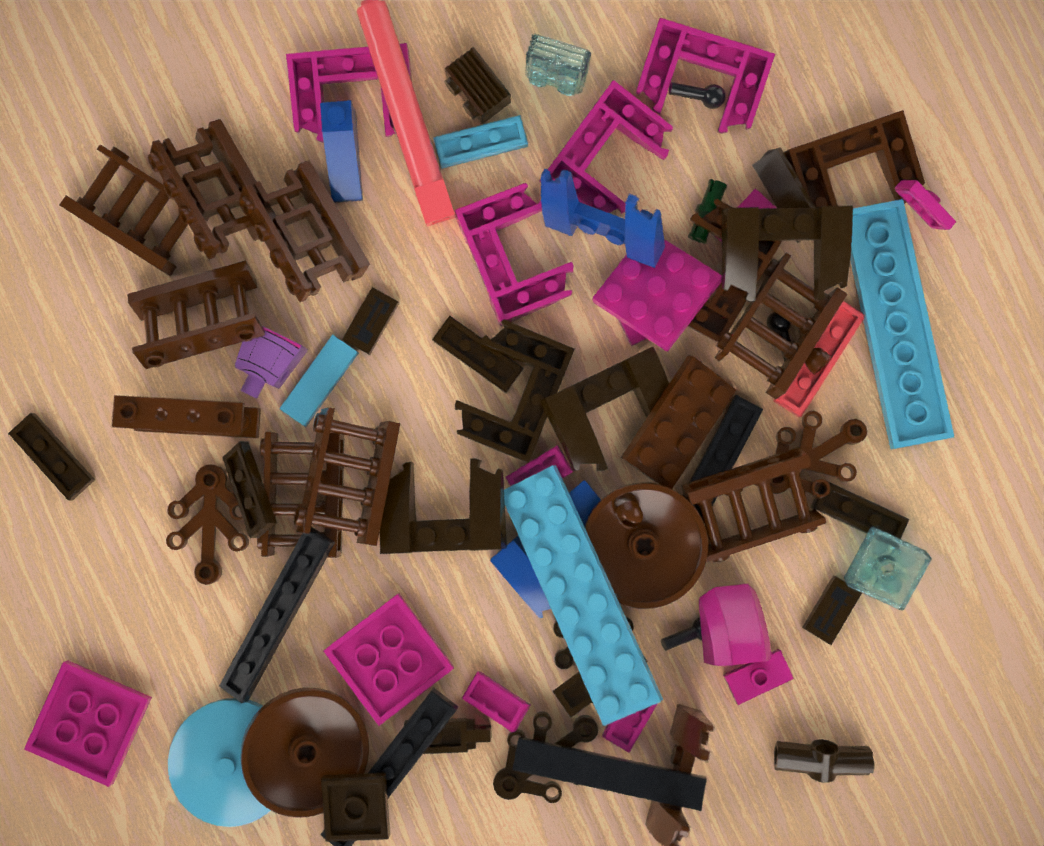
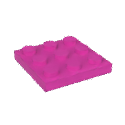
(658, 299)
(388, 659)
(87, 723)

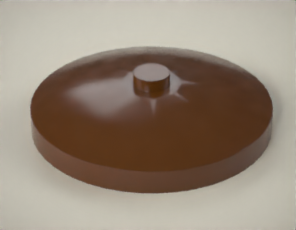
(657, 558)
(296, 744)

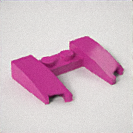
(745, 63)
(312, 69)
(613, 110)
(479, 228)

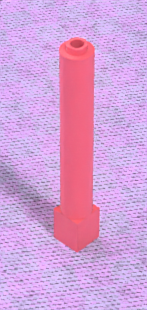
(405, 112)

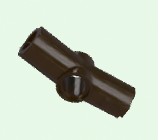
(823, 759)

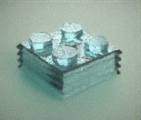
(557, 64)
(892, 586)

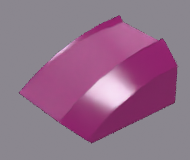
(733, 626)

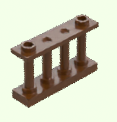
(109, 224)
(189, 292)
(794, 352)
(186, 416)
(759, 474)
(371, 497)
(331, 506)

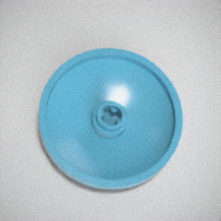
(207, 764)

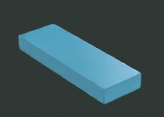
(480, 141)
(319, 380)

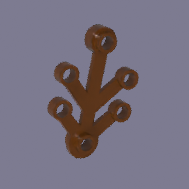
(819, 452)
(208, 518)

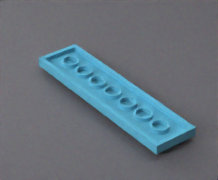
(898, 326)
(581, 596)

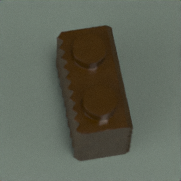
(477, 86)

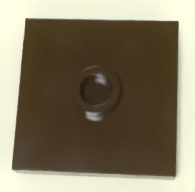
(355, 807)

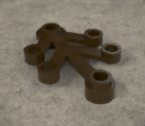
(519, 778)

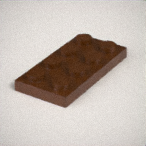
(679, 422)

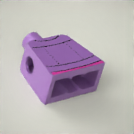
(268, 361)

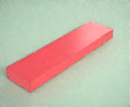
(833, 341)

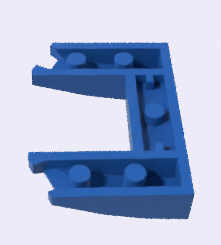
(638, 231)
(516, 566)

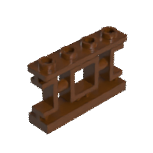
(193, 209)
(324, 220)

